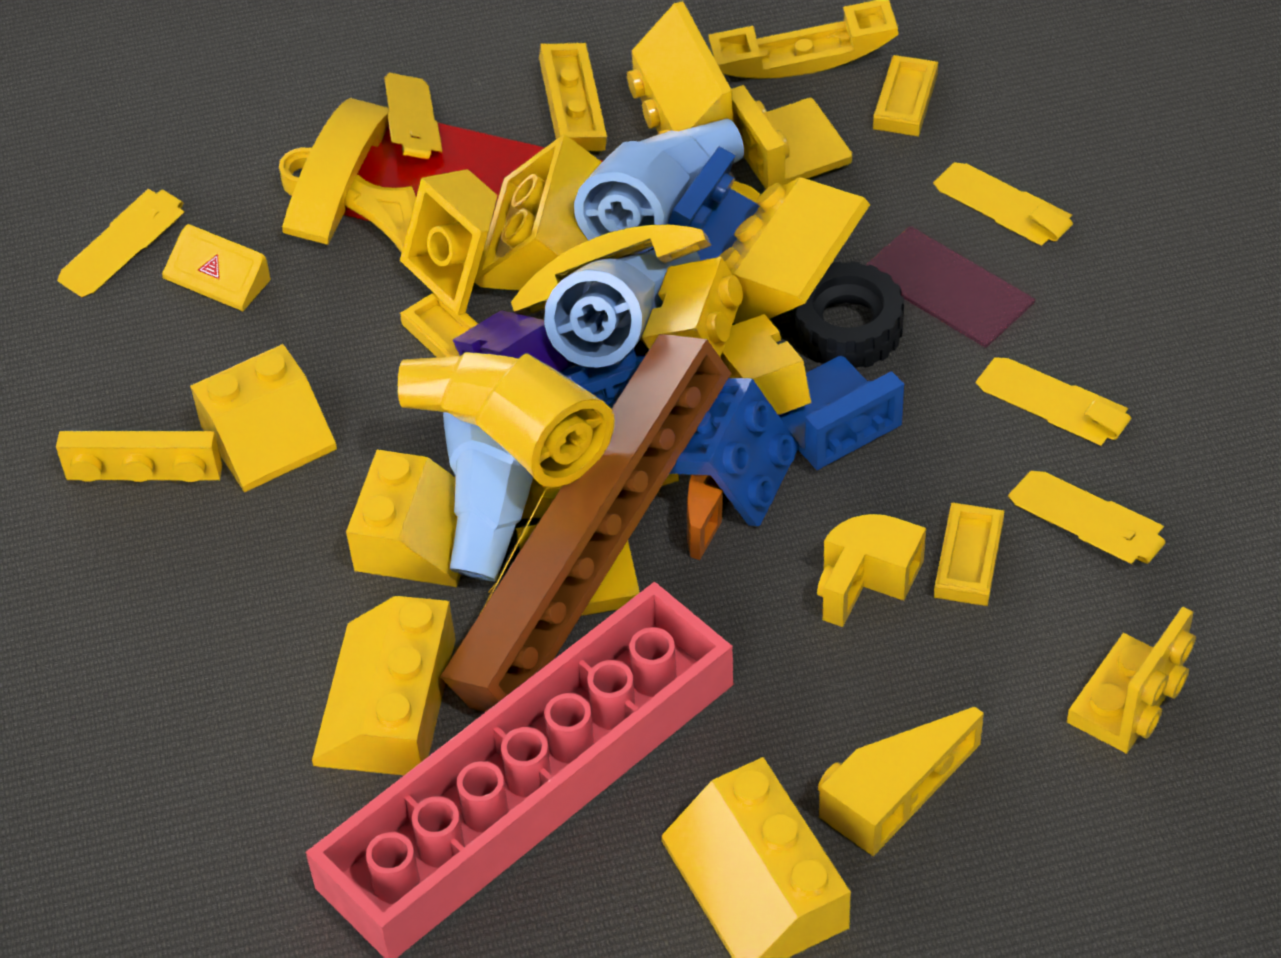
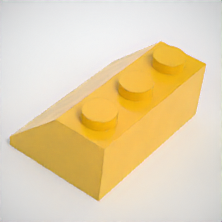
(678, 76)
(535, 215)
(790, 244)
(387, 688)
(757, 867)

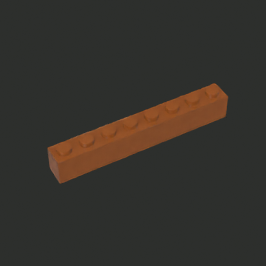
(588, 524)

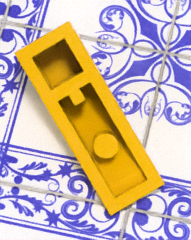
(893, 777)

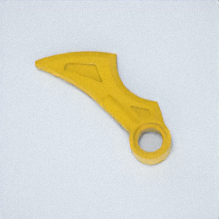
(383, 206)

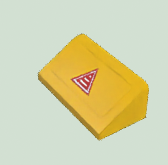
(217, 268)

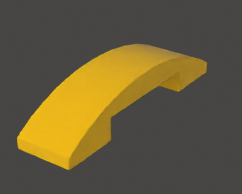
(808, 49)
(331, 169)
(668, 242)

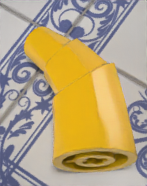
(521, 404)

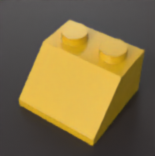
(449, 234)
(263, 417)
(405, 520)

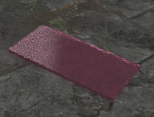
(951, 286)

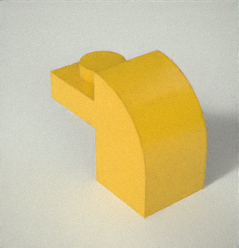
(870, 554)

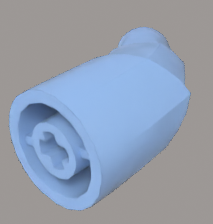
(649, 177)
(605, 306)
(488, 499)

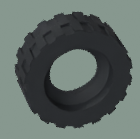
(860, 344)

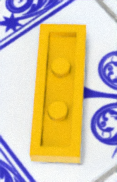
(572, 94)
(139, 455)

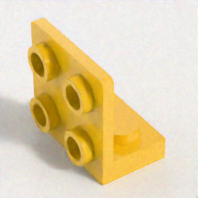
(787, 140)
(1132, 684)

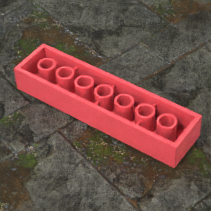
(520, 770)

